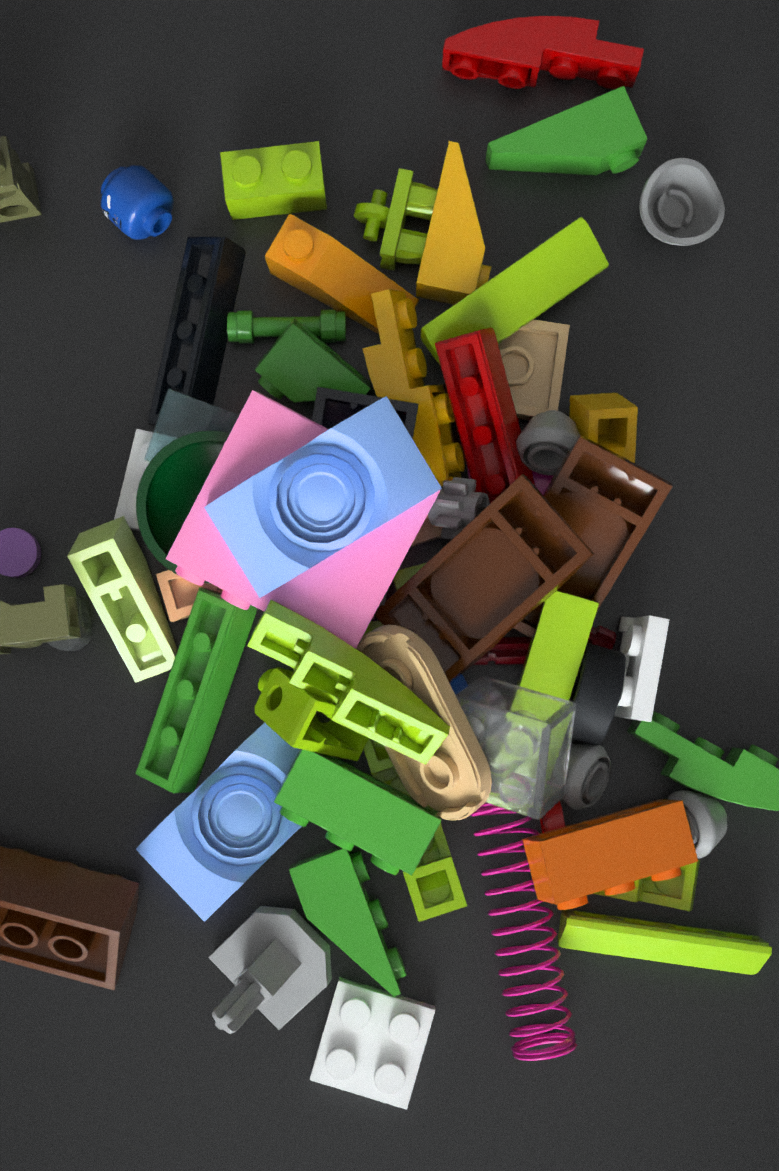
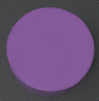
(18, 553)

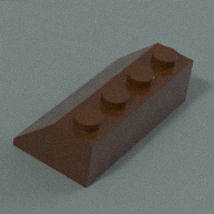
(64, 917)

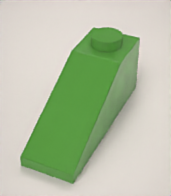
(579, 141)

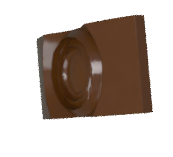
(609, 509)
(488, 577)

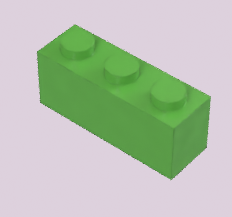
(357, 811)

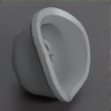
(681, 203)

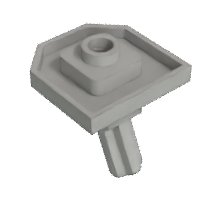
(274, 966)

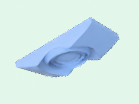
(323, 496)
(225, 825)

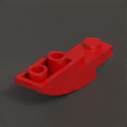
(523, 45)

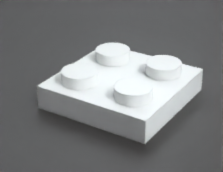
(372, 1043)

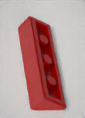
(483, 410)

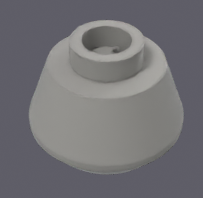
(546, 441)
(586, 776)
(705, 818)

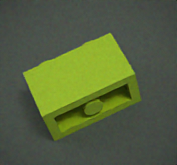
(273, 180)

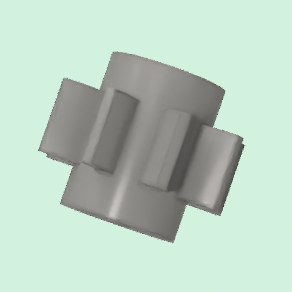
(457, 506)

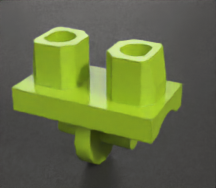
(407, 200)

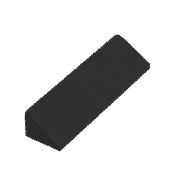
(199, 320)

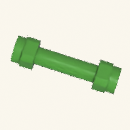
(244, 327)

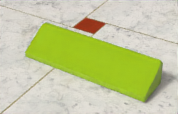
(523, 288)
(662, 942)

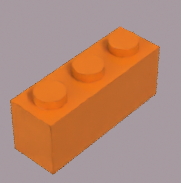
(610, 853)

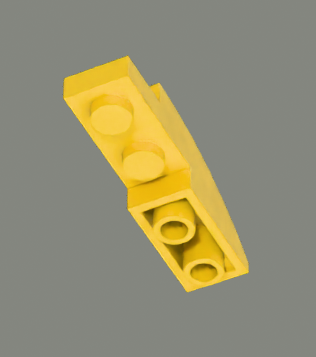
(398, 373)

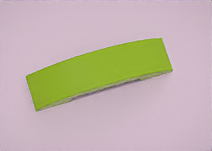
(435, 882)

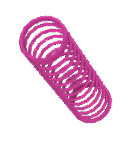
(565, 1040)

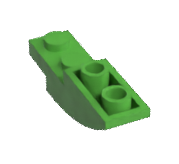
(743, 777)

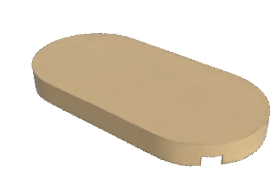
(458, 773)

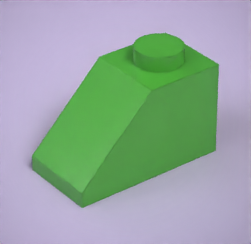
(302, 363)

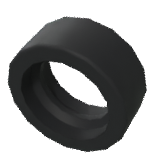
(597, 692)

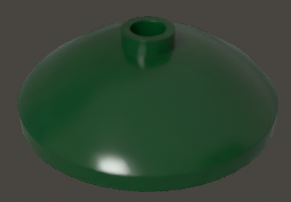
(172, 487)

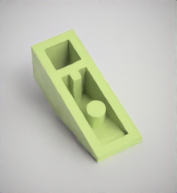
(125, 597)

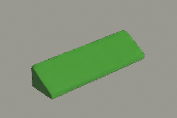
(195, 692)

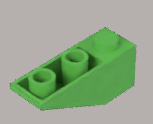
(339, 906)

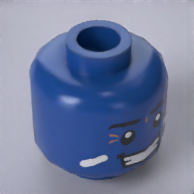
(137, 202)

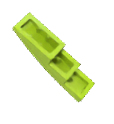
(558, 644)
(363, 692)

